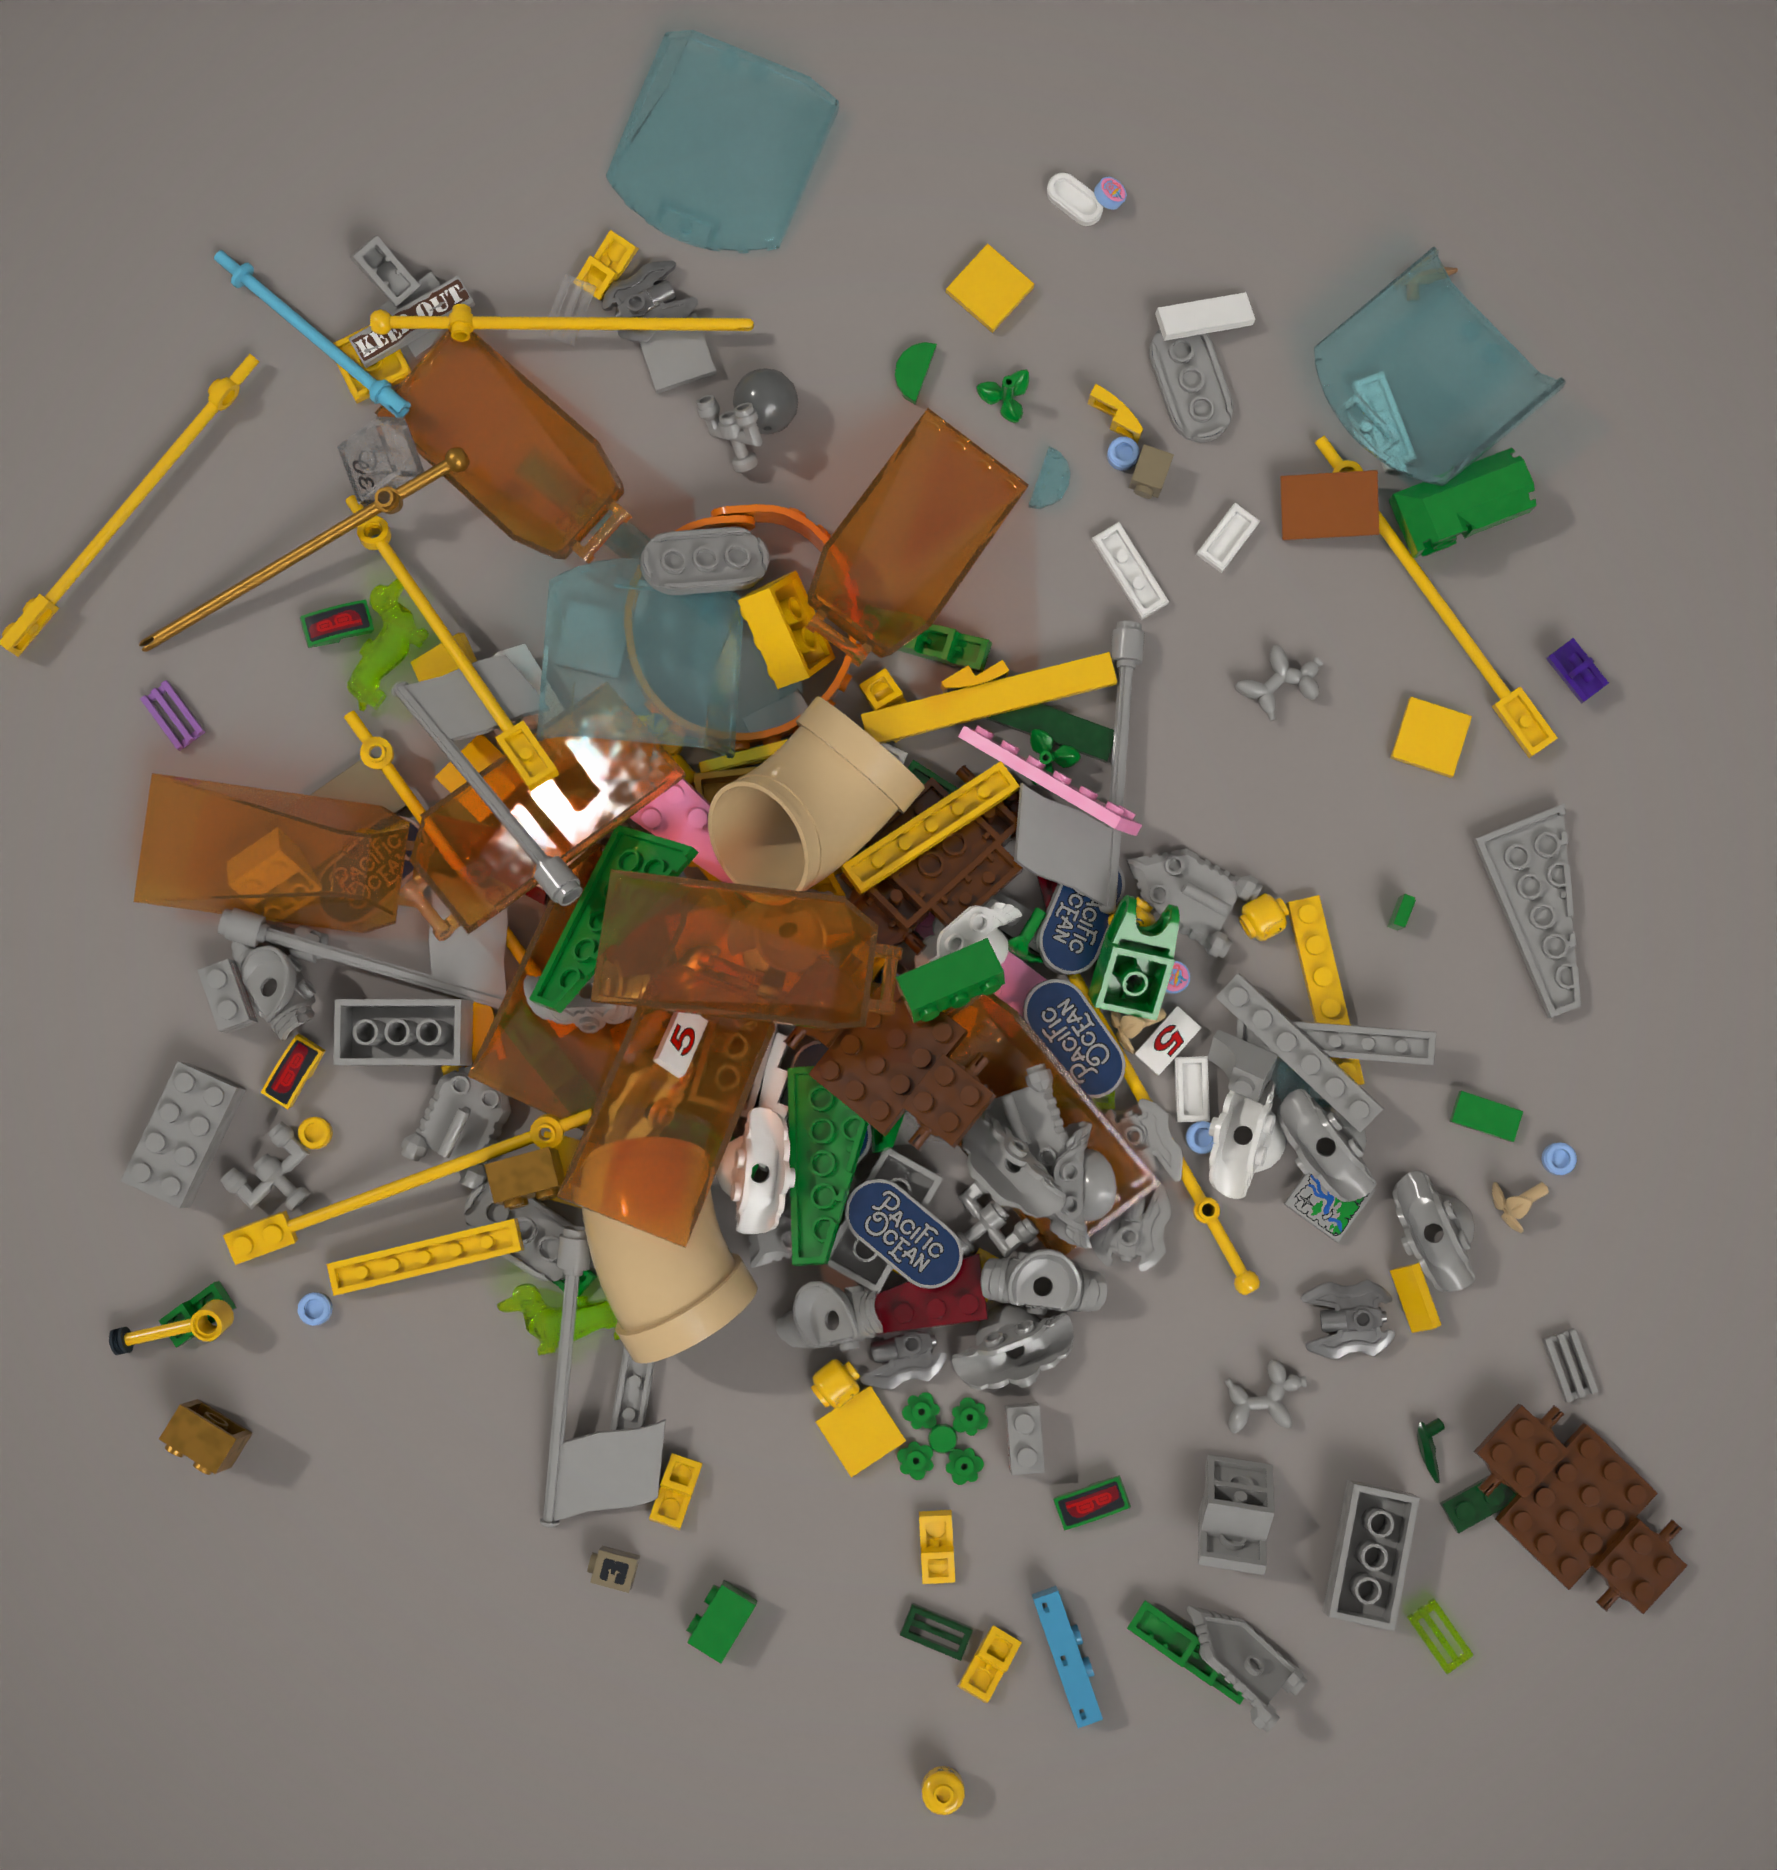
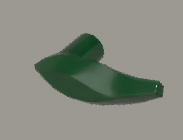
(1427, 1446)

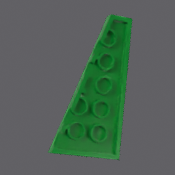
(578, 946)
(824, 1153)

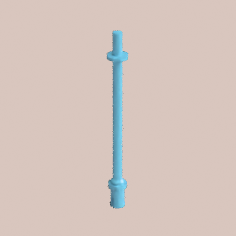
(379, 390)

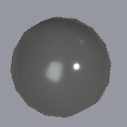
(771, 396)

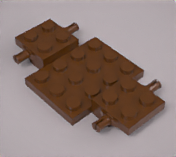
(948, 877)
(901, 1069)
(1579, 1508)

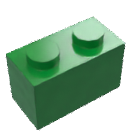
(721, 1621)

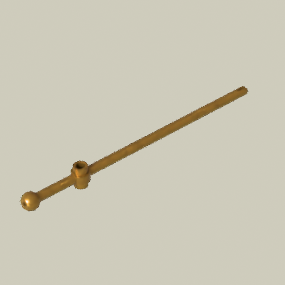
(455, 460)

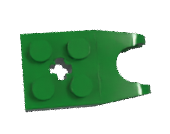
(1138, 952)

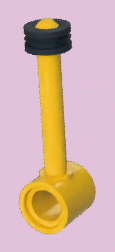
(123, 1340)

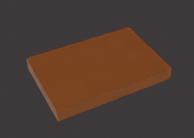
(1329, 505)

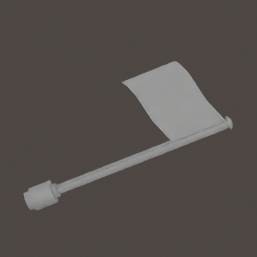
(453, 712)
(1066, 842)
(460, 965)
(605, 1466)

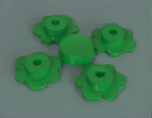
(942, 1438)

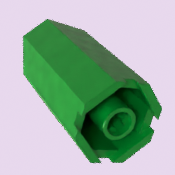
(1472, 502)

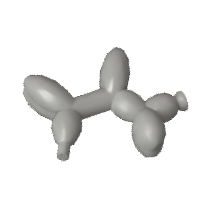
(1279, 663)
(1244, 1404)

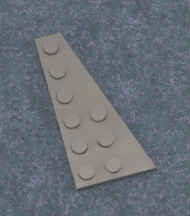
(1535, 893)

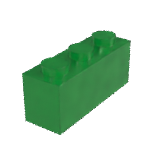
(951, 981)

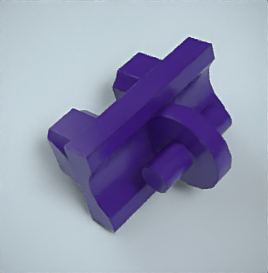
(1577, 670)

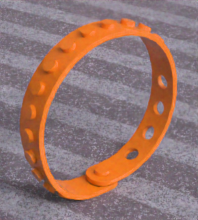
(792, 518)

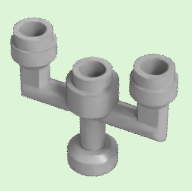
(734, 425)
(272, 1172)
(991, 1220)

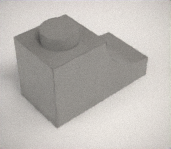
(385, 270)
(1245, 1064)

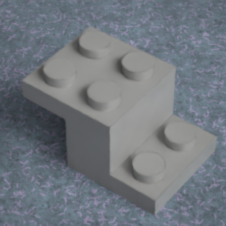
(1235, 1514)

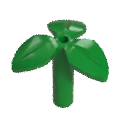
(1011, 386)
(1064, 756)
(1019, 944)

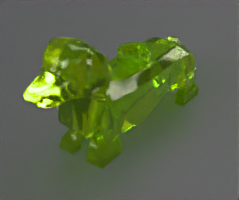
(388, 648)
(545, 1321)

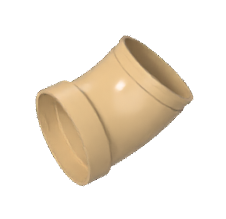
(808, 803)
(667, 1292)

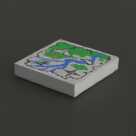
(1322, 1208)

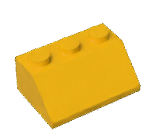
(778, 623)

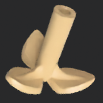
(1131, 1026)
(1517, 1206)

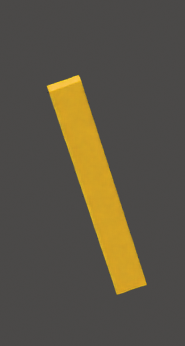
(990, 698)

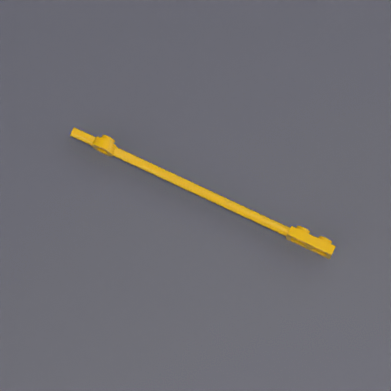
(42, 608)
(1514, 707)
(516, 740)
(385, 764)
(279, 1231)

